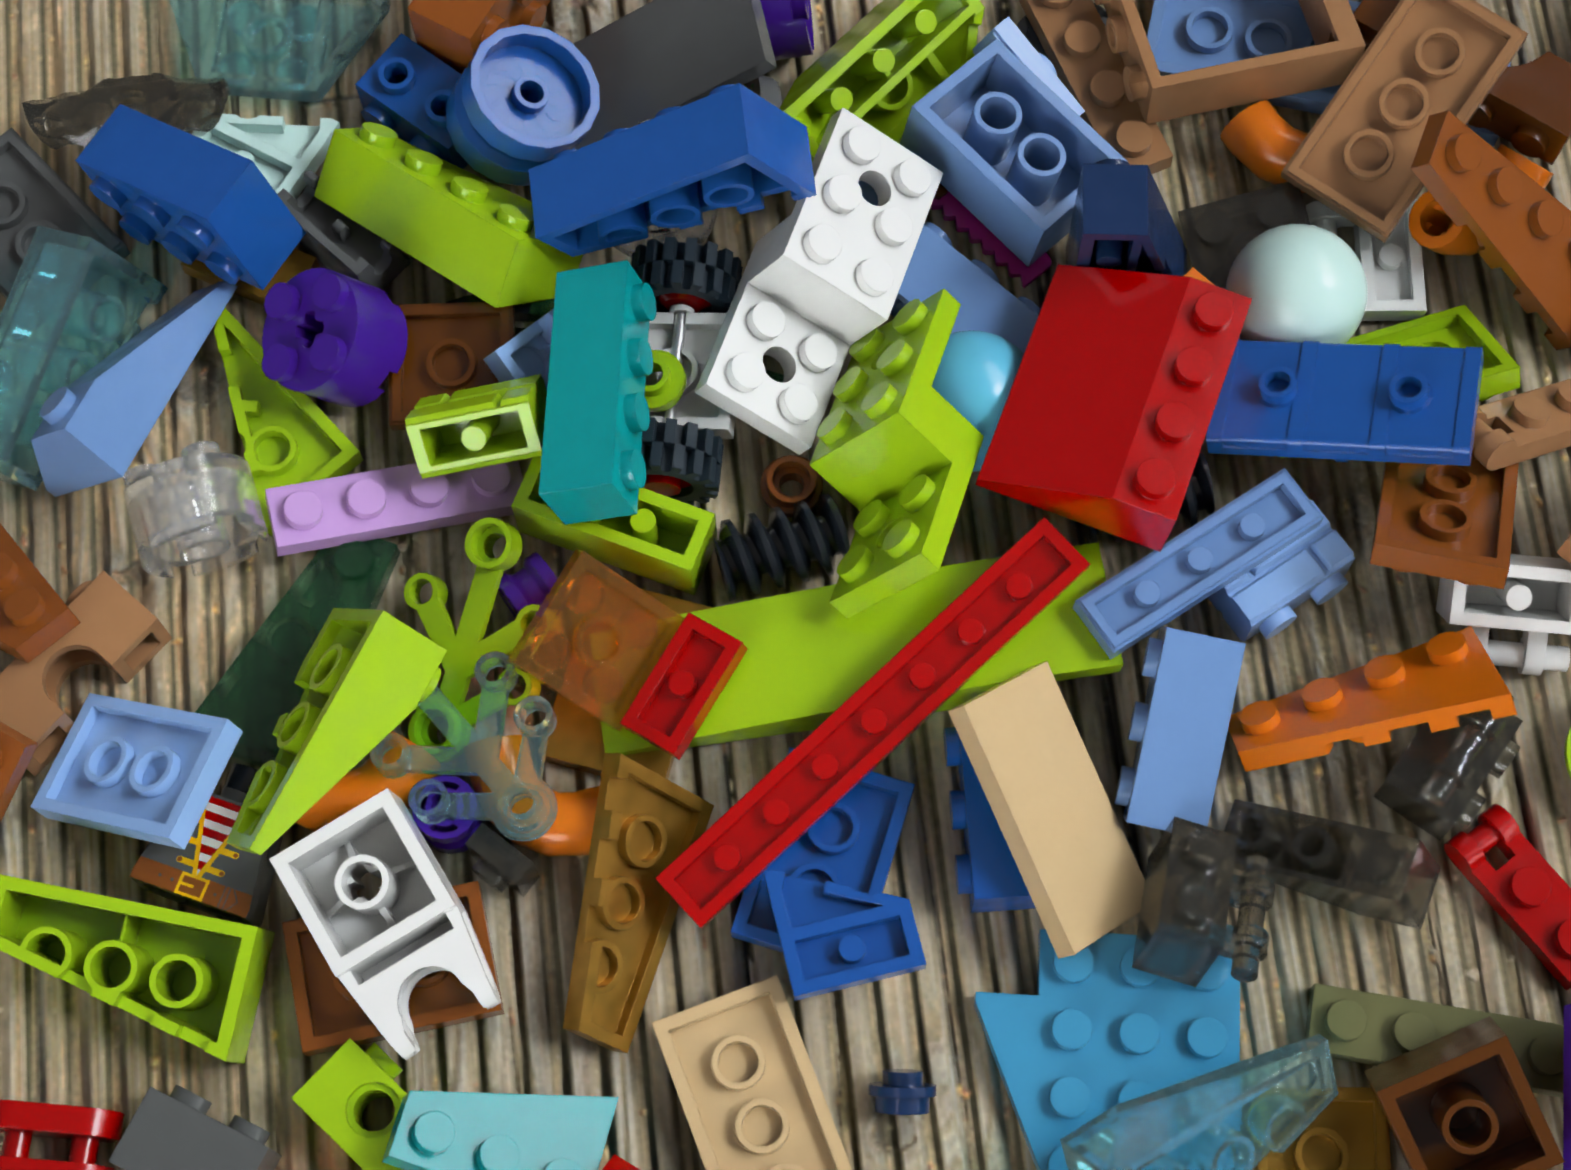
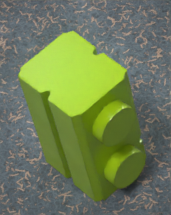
(478, 426)

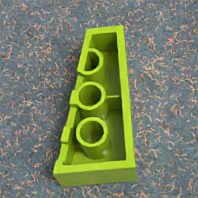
(441, 216)
(158, 963)

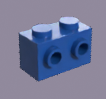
(410, 95)

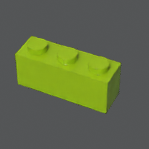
(660, 542)

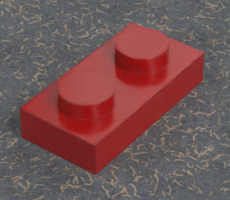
(684, 685)

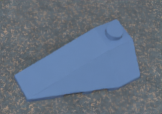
(107, 413)

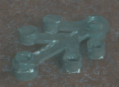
(478, 754)

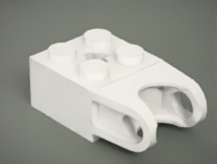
(400, 934)

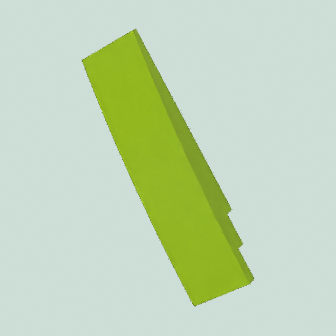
(813, 658)

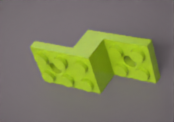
(896, 454)

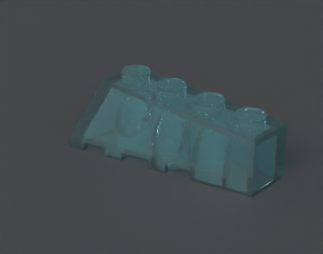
(59, 321)

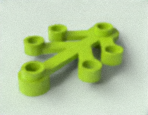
(468, 642)

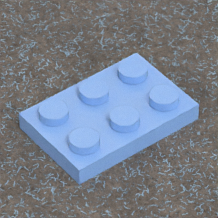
(137, 770)

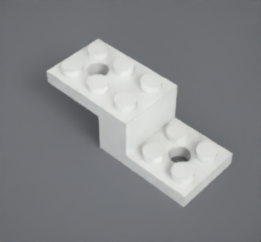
(820, 282)

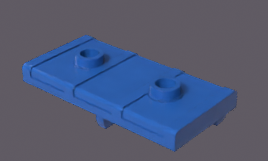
(1349, 402)

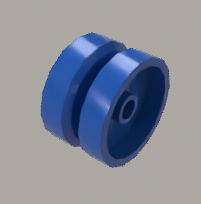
(521, 102)

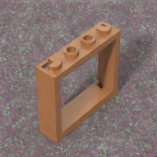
(1238, 82)

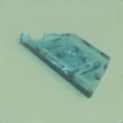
(276, 45)

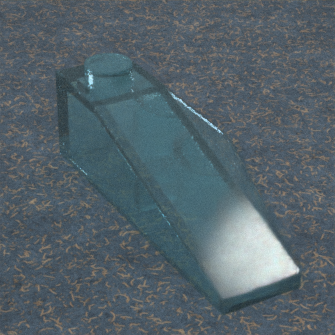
(1213, 1119)

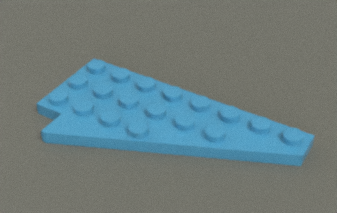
(1103, 1037)

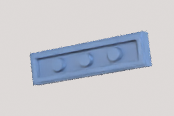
(1197, 563)

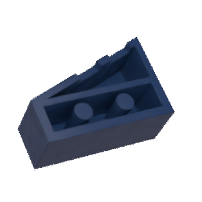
(1123, 222)

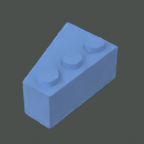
(1180, 728)

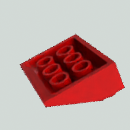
(1115, 398)

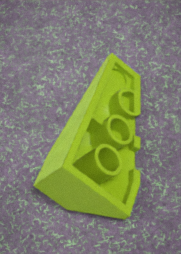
(357, 689)

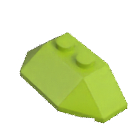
(885, 65)

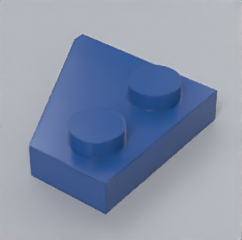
(841, 935)

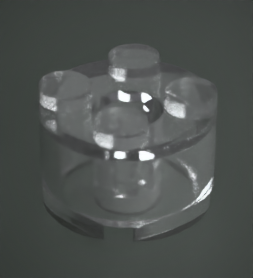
(194, 511)

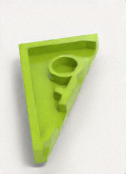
(280, 429)

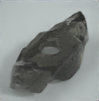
(79, 115)

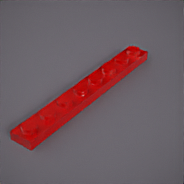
(872, 723)

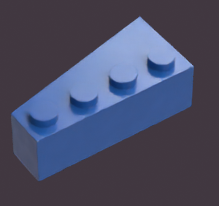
(671, 171)

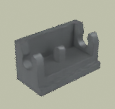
(342, 242)

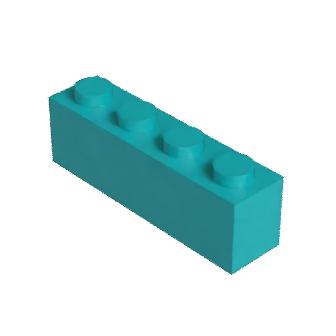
(597, 393)

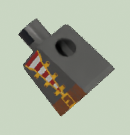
(209, 870)

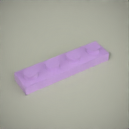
(386, 504)

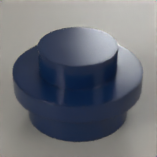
(902, 1092)

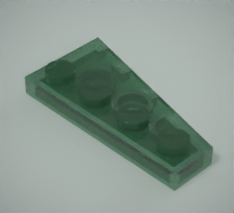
(263, 675)

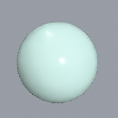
(1300, 286)

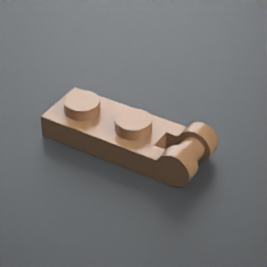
(1523, 426)

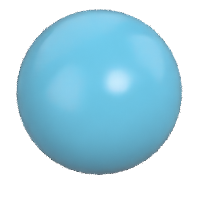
(977, 379)

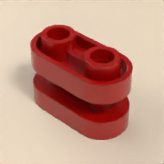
(80, 1124)

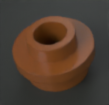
(787, 469)

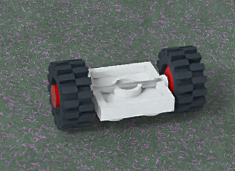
(692, 299)

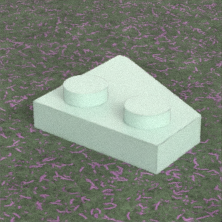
(275, 148)

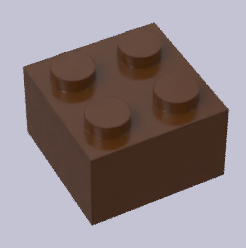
(1464, 1105)

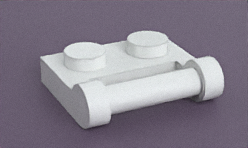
(1391, 268)

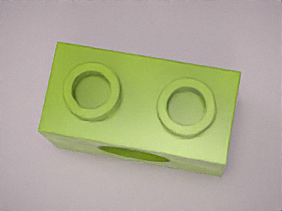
(341, 1092)

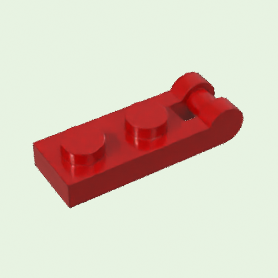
(1522, 891)

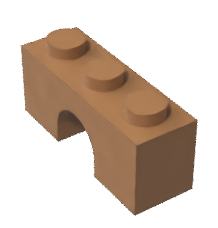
(112, 633)

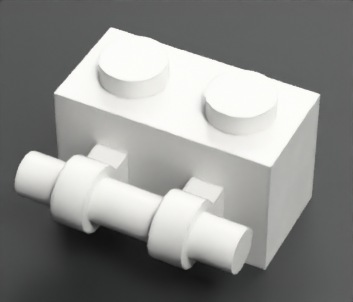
(1532, 601)

